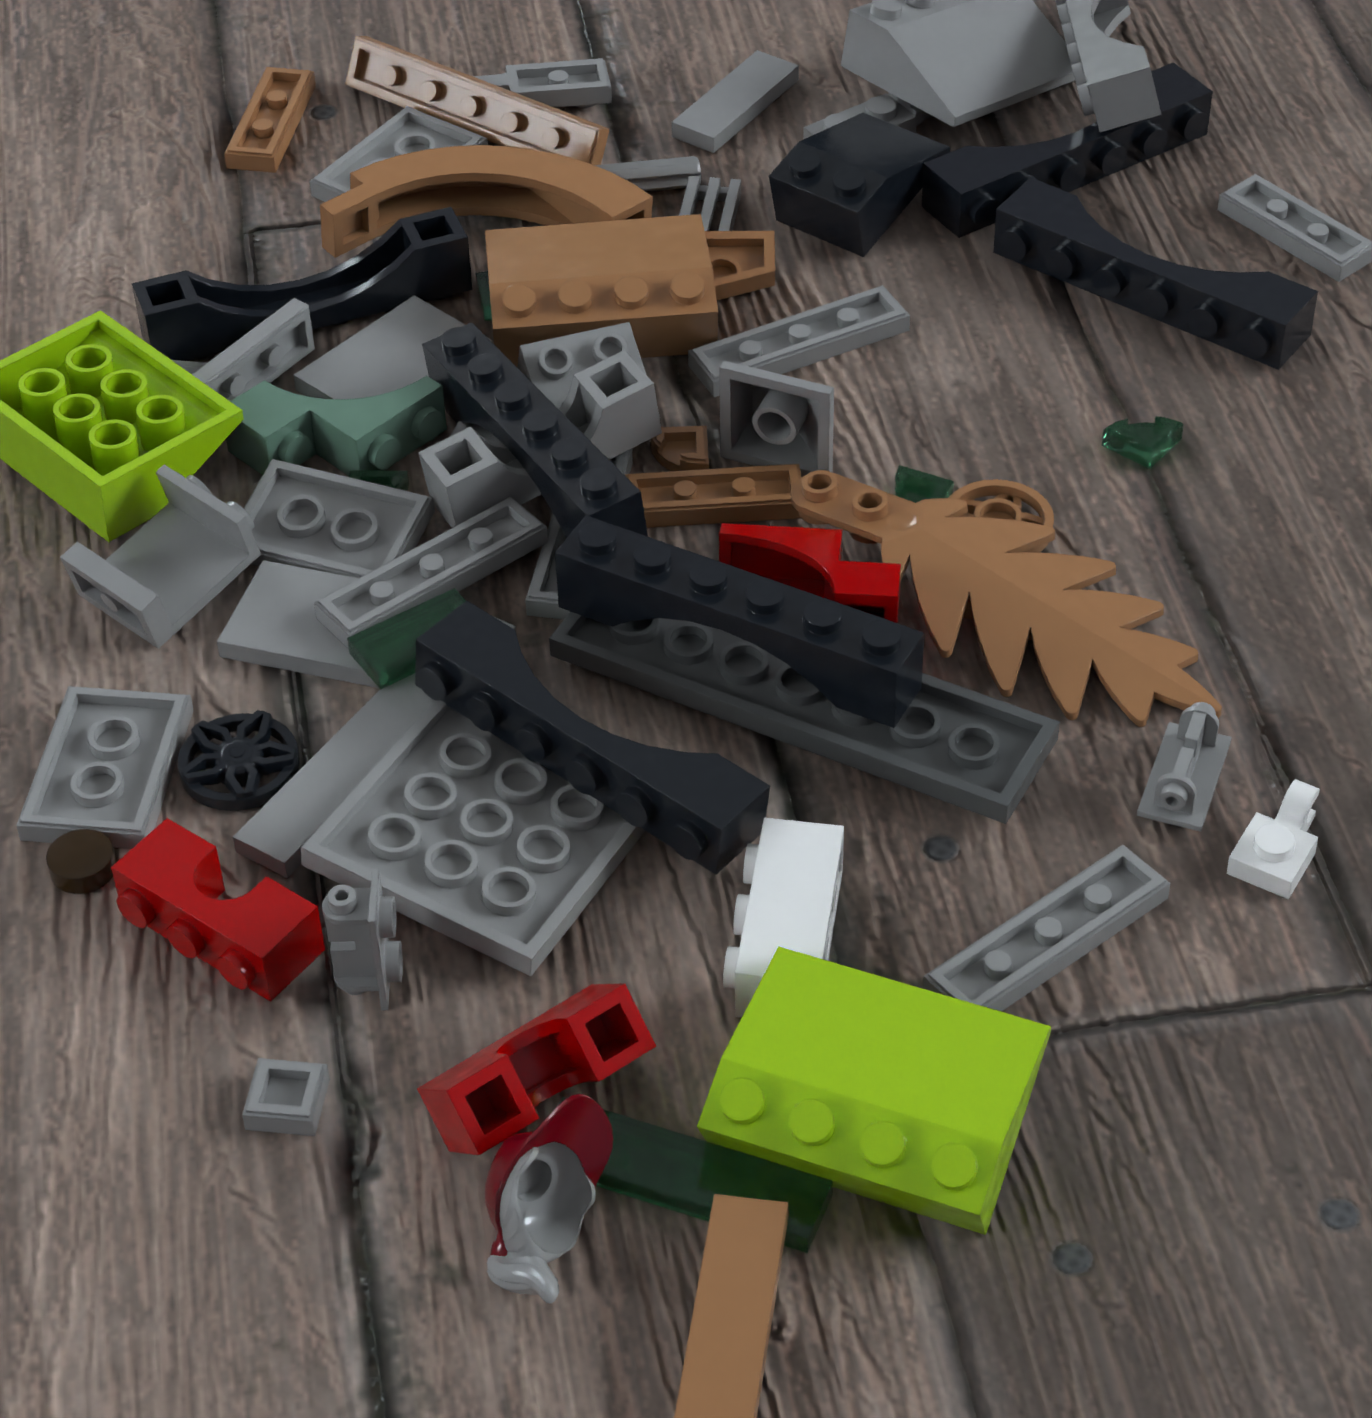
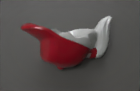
(541, 1192)

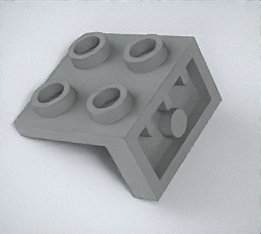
(555, 360)

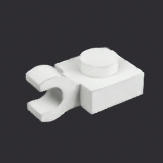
(1278, 849)

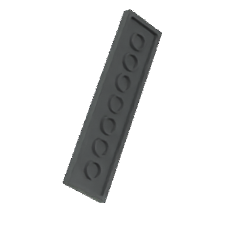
(944, 746)

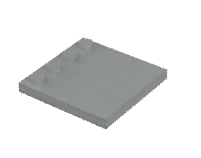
(473, 840)

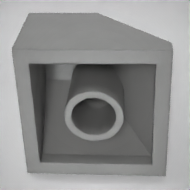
(775, 419)

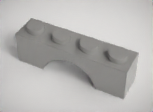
(606, 402)

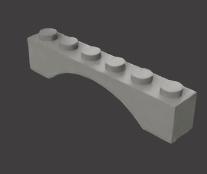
(1108, 73)

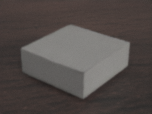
(286, 1097)

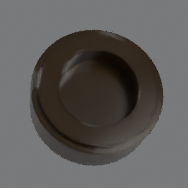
(80, 861)

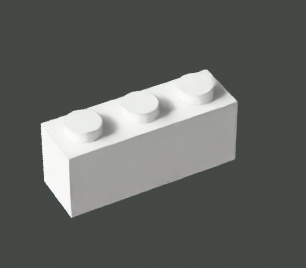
(790, 900)

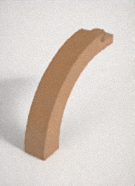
(477, 182)

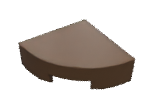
(681, 448)

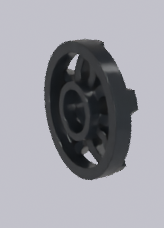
(237, 760)

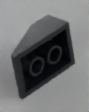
(851, 180)

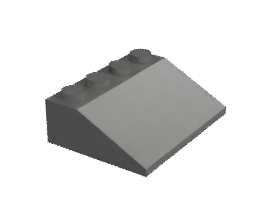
(956, 53)

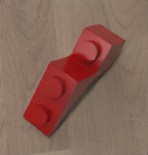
(812, 563)

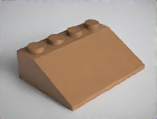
(604, 275)

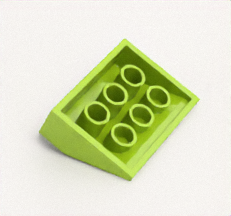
(97, 418)
(877, 1087)

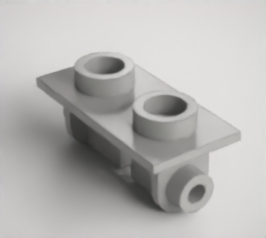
(1186, 769)
(359, 933)

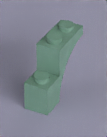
(344, 432)

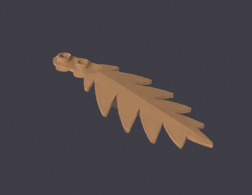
(1013, 596)

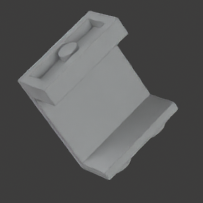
(170, 562)

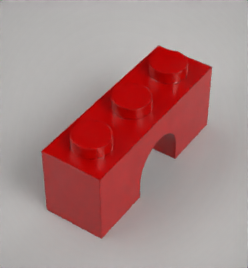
(252, 940)
(503, 1083)

